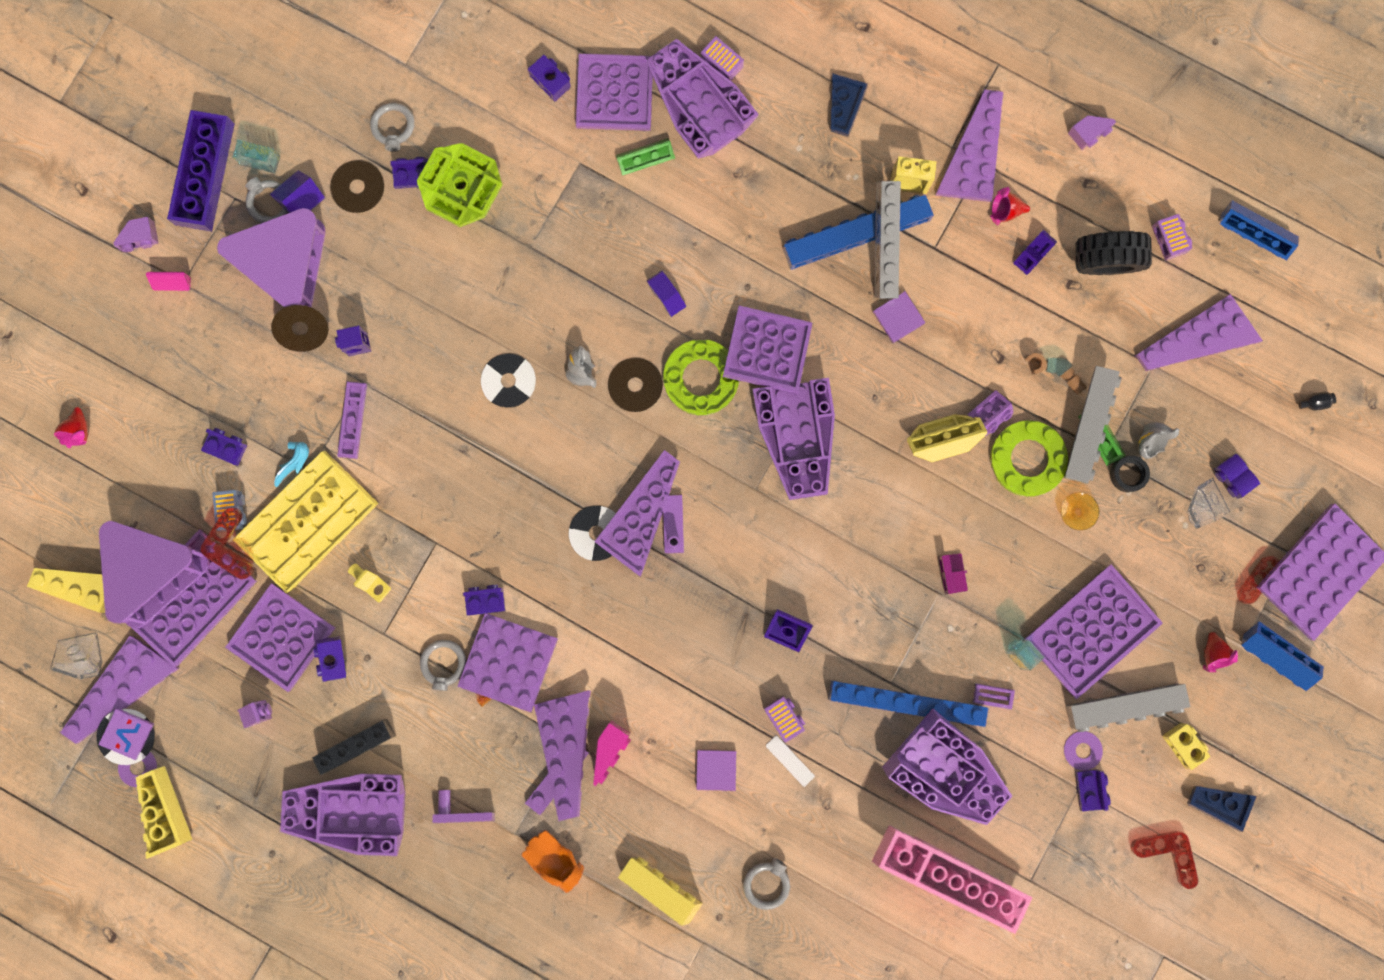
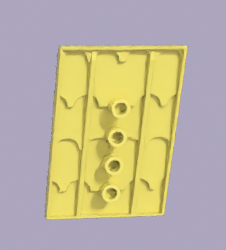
(305, 521)

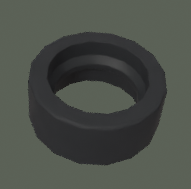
(1144, 471)

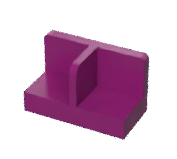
(953, 573)

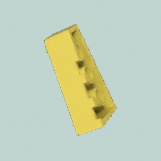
(74, 587)
(161, 813)
(660, 891)

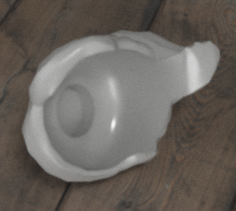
(580, 368)
(1155, 439)

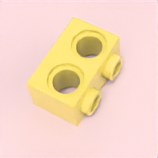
(1183, 749)

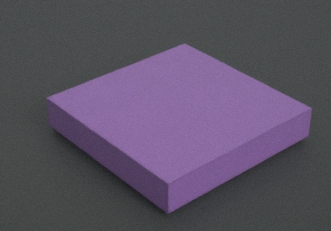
(899, 317)
(716, 770)

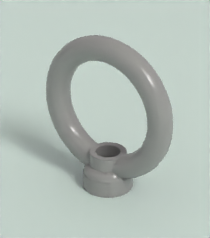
(392, 142)
(255, 187)
(437, 682)
(777, 868)

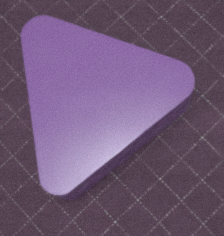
(280, 255)
(143, 573)

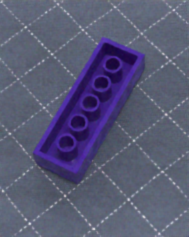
(201, 170)

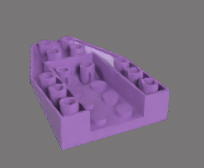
(947, 771)

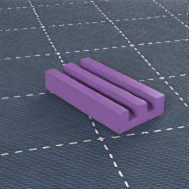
(977, 693)

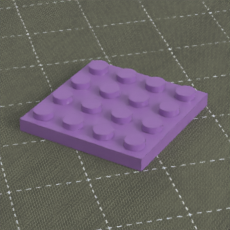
(614, 92)
(767, 349)
(279, 637)
(508, 662)

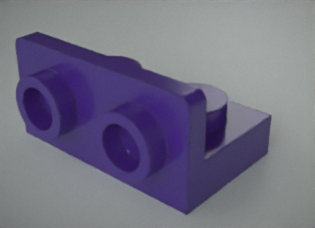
(407, 171)
(223, 447)
(484, 601)
(1092, 790)

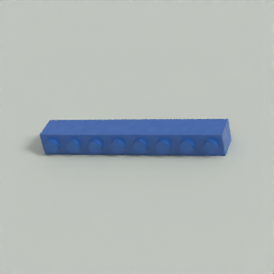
(851, 233)
(907, 703)

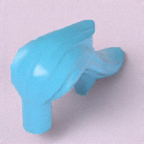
(295, 463)

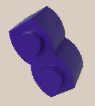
(1236, 476)

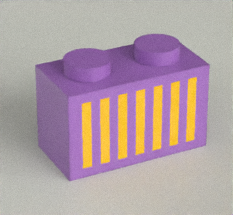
(722, 58)
(1172, 237)
(784, 718)

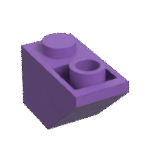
(1090, 129)
(137, 234)
(255, 713)

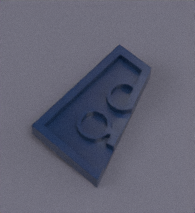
(846, 102)
(1227, 807)

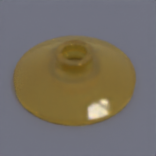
(1088, 507)

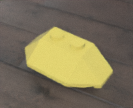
(946, 437)

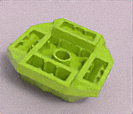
(448, 169)

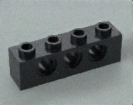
(353, 746)

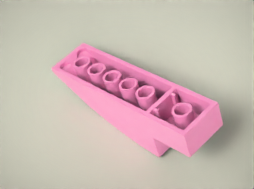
(951, 879)

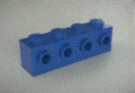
(1259, 230)
(1282, 656)

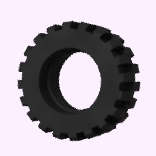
(1113, 253)

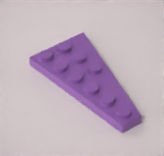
(974, 162)
(1211, 332)
(636, 522)
(123, 682)
(563, 739)

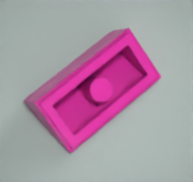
(169, 281)

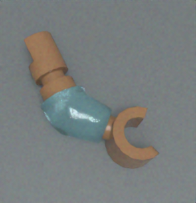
(1060, 367)

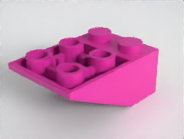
(609, 744)

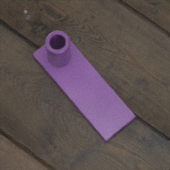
(673, 525)
(444, 812)

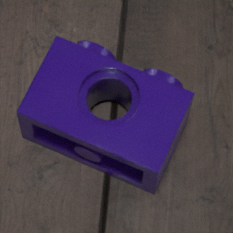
(553, 88)
(353, 341)
(333, 670)

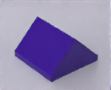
(297, 193)
(788, 630)

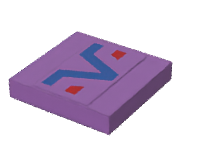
(126, 734)

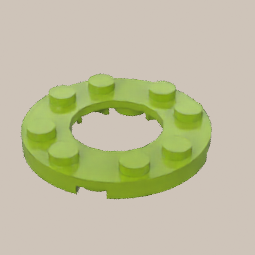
(675, 387)
(1006, 473)

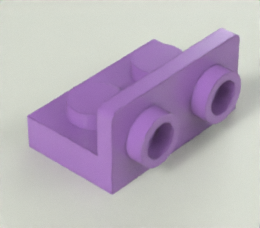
(993, 411)

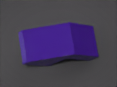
(1035, 252)
(666, 293)

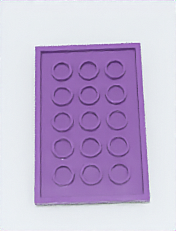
(1322, 572)
(196, 610)
(1093, 631)

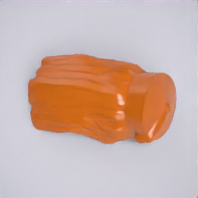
(553, 861)

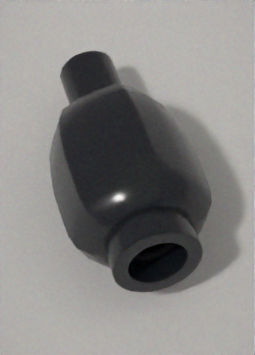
(1318, 401)

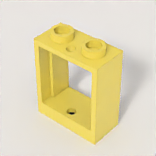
(913, 177)

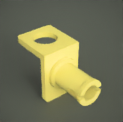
(368, 581)

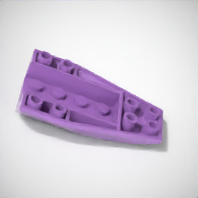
(699, 99)
(798, 435)
(348, 813)

